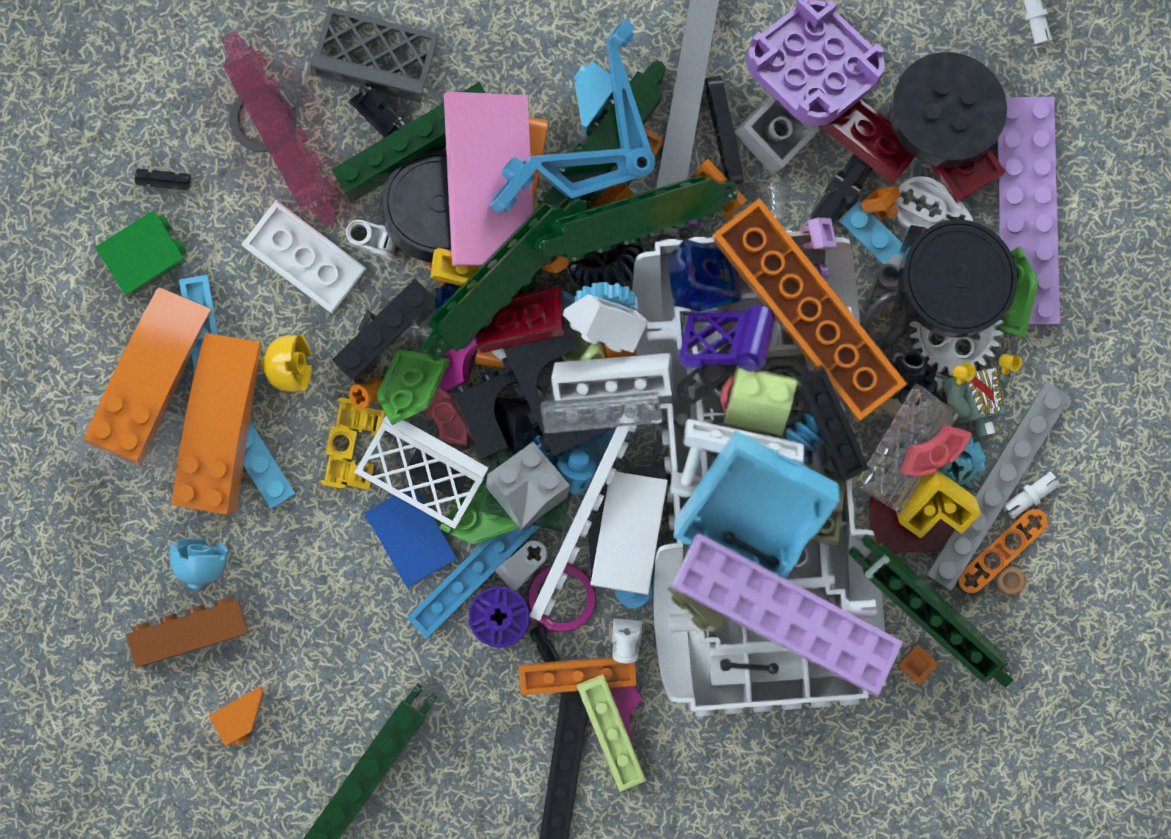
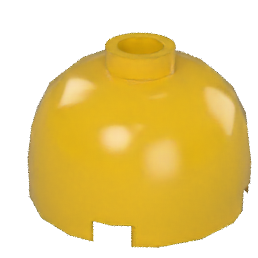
(286, 363)

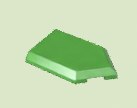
(1019, 313)
(410, 384)
(476, 525)

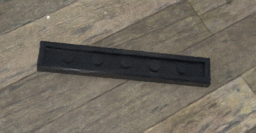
(564, 767)

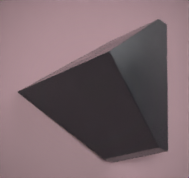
(515, 423)

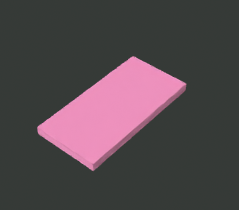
(480, 140)

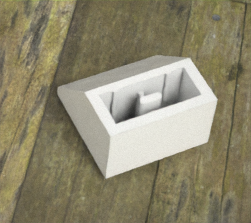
(606, 322)

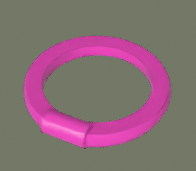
(546, 621)

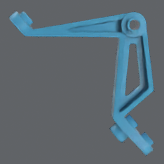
(631, 137)

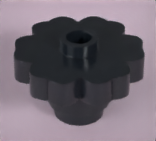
(914, 370)

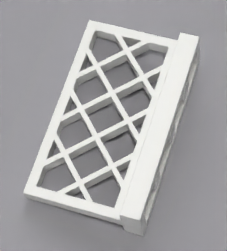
(437, 450)

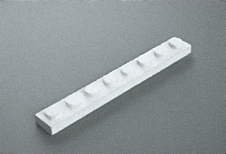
(580, 523)

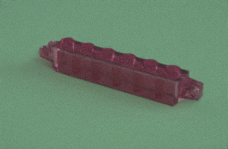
(276, 128)

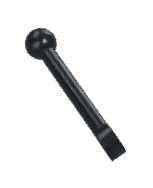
(770, 560)
(726, 665)

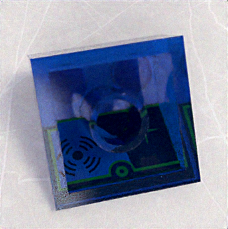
(702, 277)

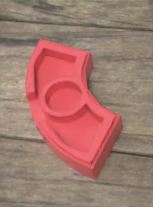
(447, 419)
(932, 455)

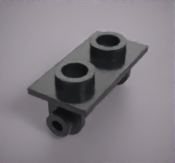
(369, 105)

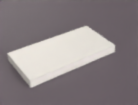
(304, 257)
(629, 533)

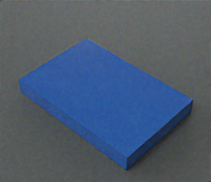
(410, 538)

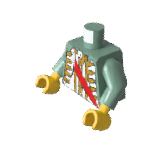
(980, 393)

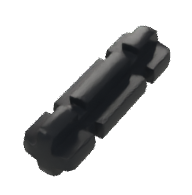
(162, 179)
(544, 645)

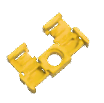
(348, 419)

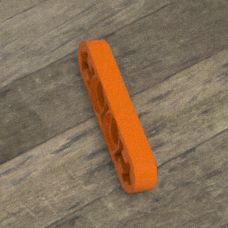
(999, 548)

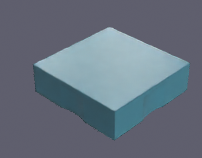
(761, 501)

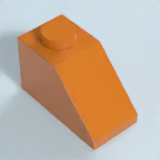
(238, 718)

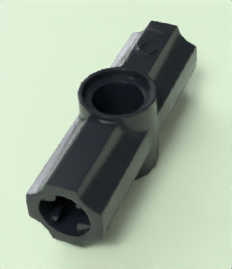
(842, 190)

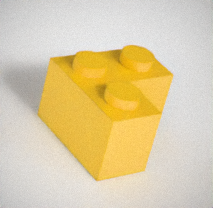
(937, 499)

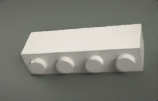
(613, 376)

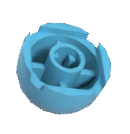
(197, 562)

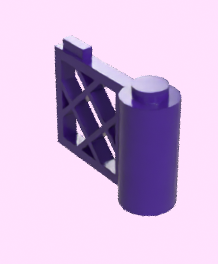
(749, 343)

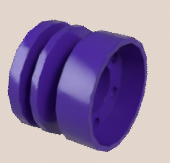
(489, 631)

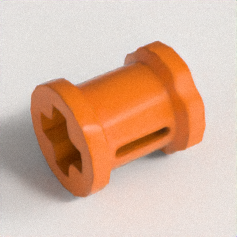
(364, 394)

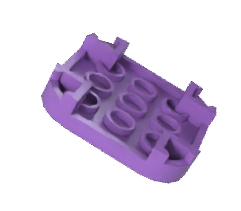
(815, 62)

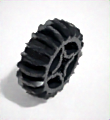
(609, 266)

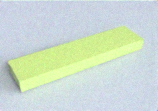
(611, 733)

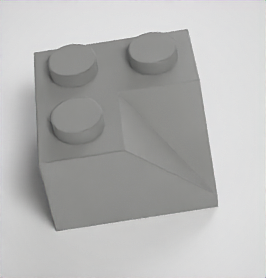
(774, 134)
(527, 486)

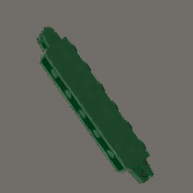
(605, 133)
(635, 217)
(495, 282)
(932, 612)
(371, 768)

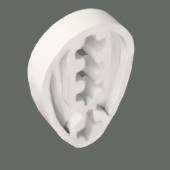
(933, 193)

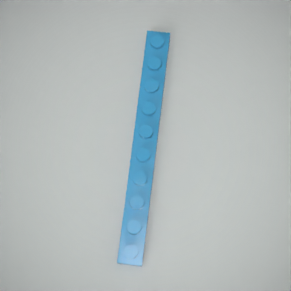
(484, 561)

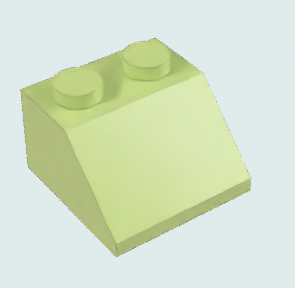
(760, 400)

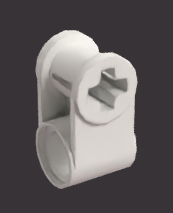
(374, 240)
(626, 640)

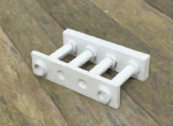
(713, 438)

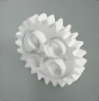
(947, 352)

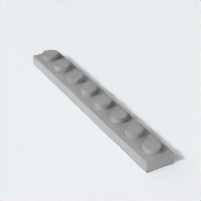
(999, 484)

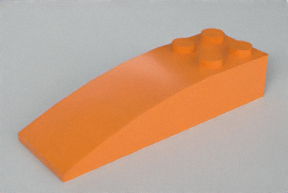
(147, 377)
(217, 425)

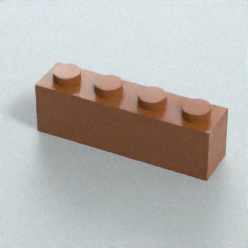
(188, 633)

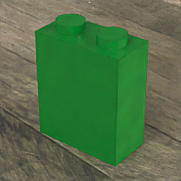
(142, 253)

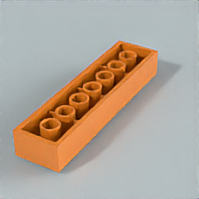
(808, 309)

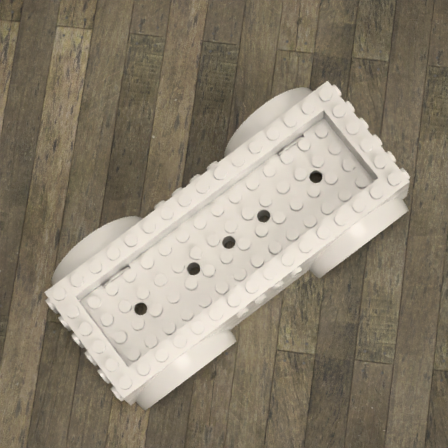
(685, 653)

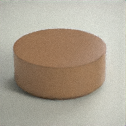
(1010, 580)

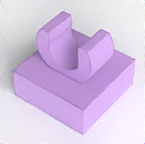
(821, 234)

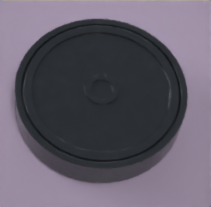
(948, 109)
(418, 205)
(957, 278)

